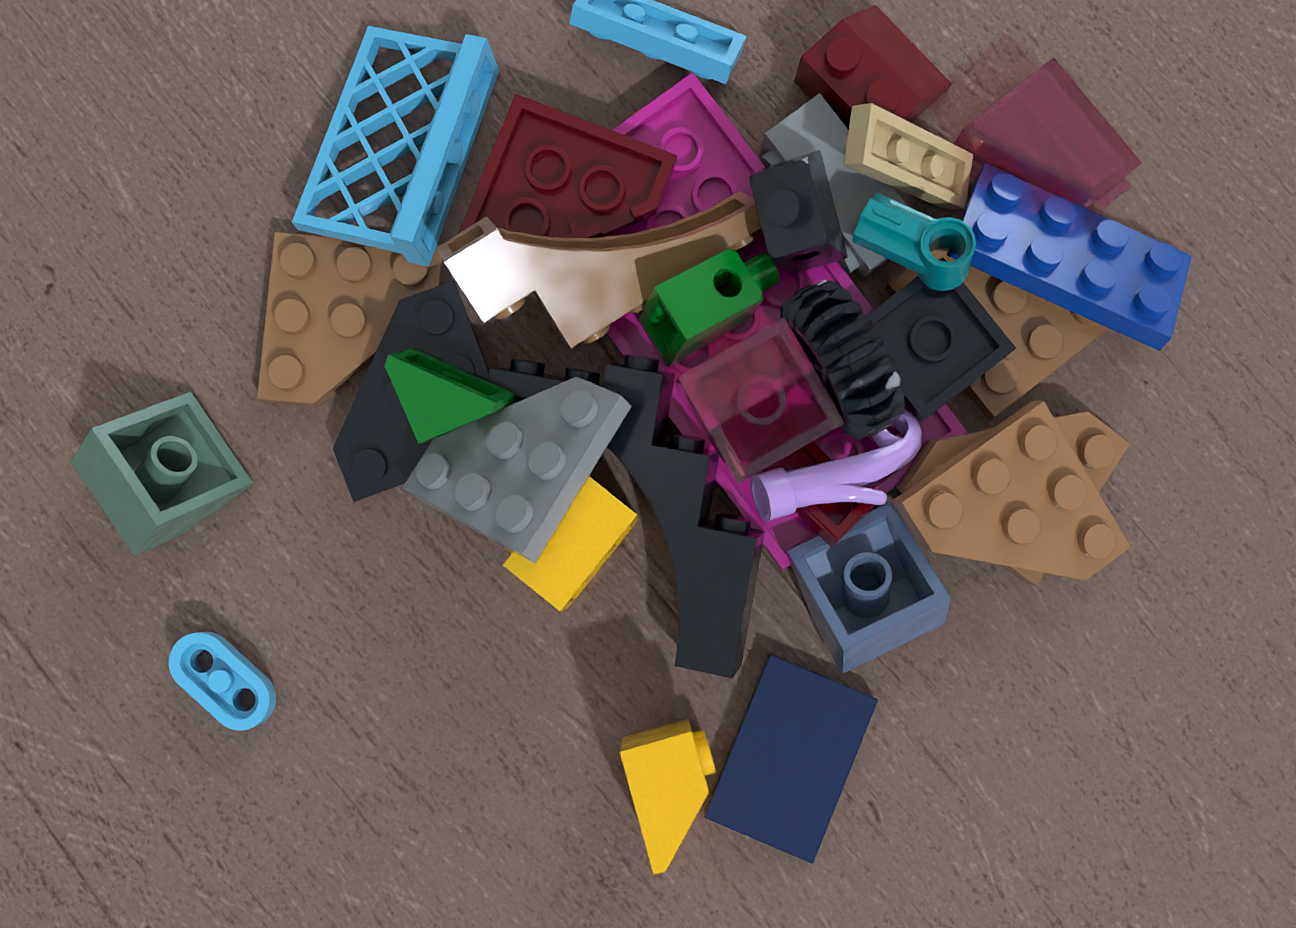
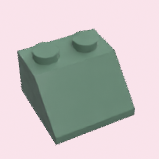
(159, 471)

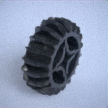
(846, 357)

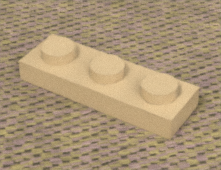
(907, 157)

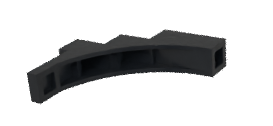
(711, 559)

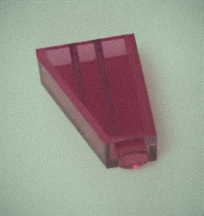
(1052, 140)

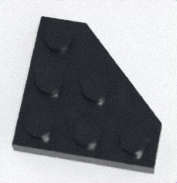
(376, 439)

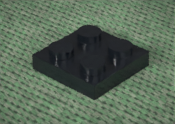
(937, 342)

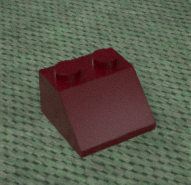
(867, 63)

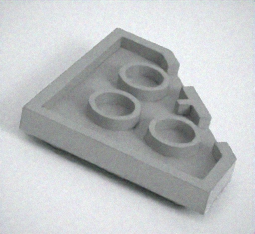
(521, 464)

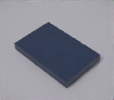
(790, 758)

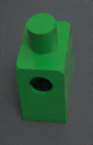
(705, 303)

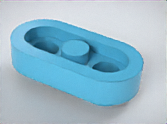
(221, 685)

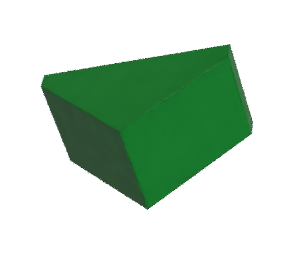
(441, 395)

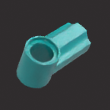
(910, 238)

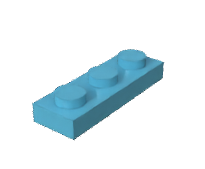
(662, 34)

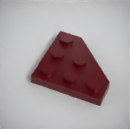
(567, 176)

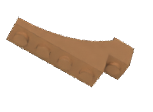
(589, 280)

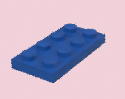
(1075, 257)

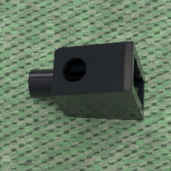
(798, 213)

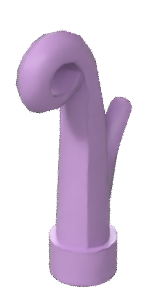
(781, 491)

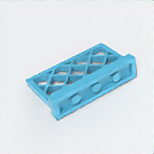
(444, 142)

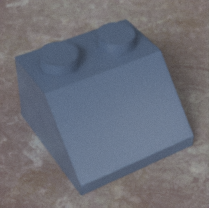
(869, 588)

